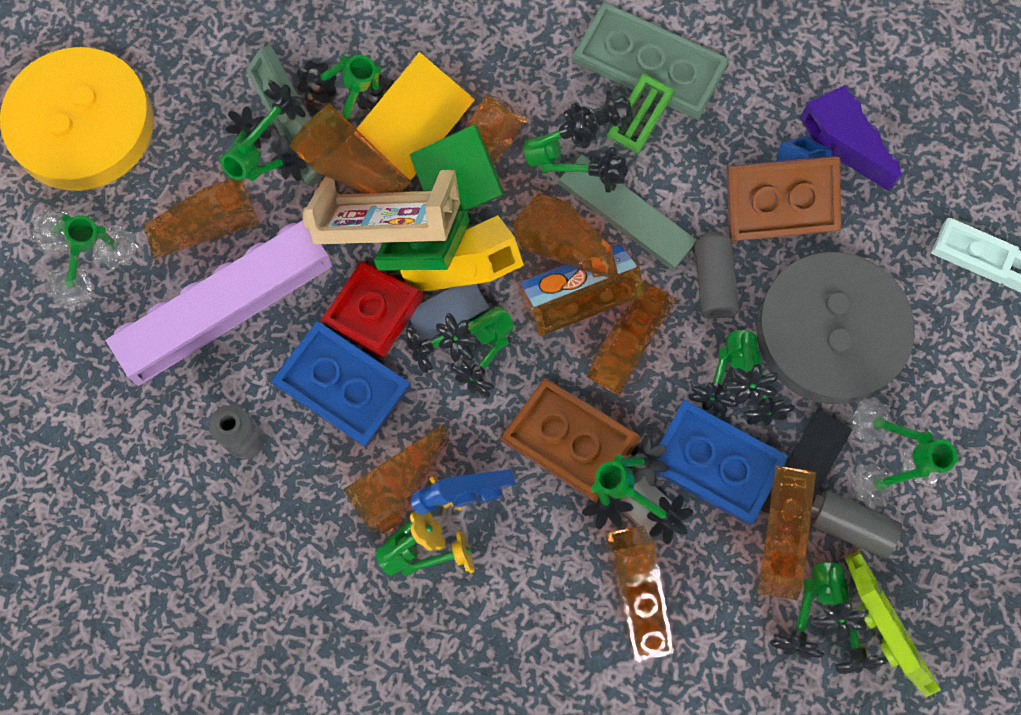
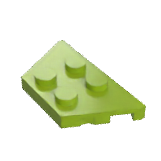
(896, 642)

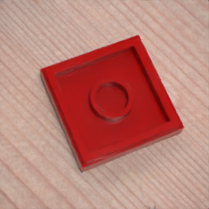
(372, 308)

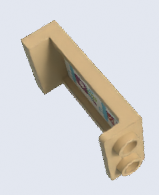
(382, 216)

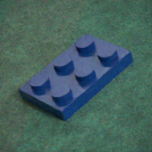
(341, 384)
(719, 462)

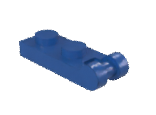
(462, 490)

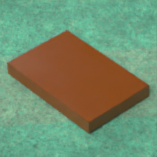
(784, 198)
(567, 437)

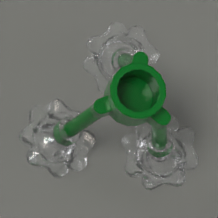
(80, 234)
(926, 458)

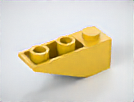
(481, 257)

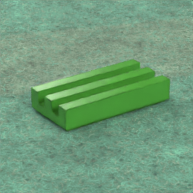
(656, 86)

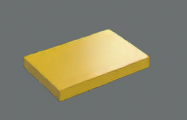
(414, 113)

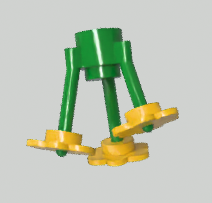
(400, 550)

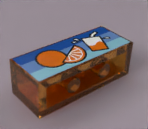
(573, 294)

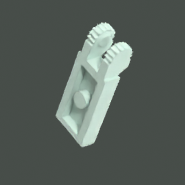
(979, 253)

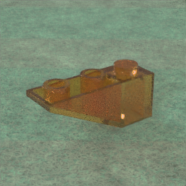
(630, 339)
(640, 592)

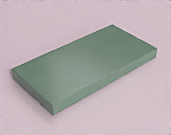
(628, 46)

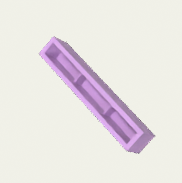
(218, 303)

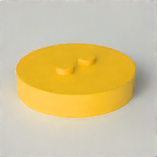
(77, 118)

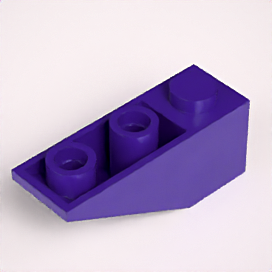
(840, 125)

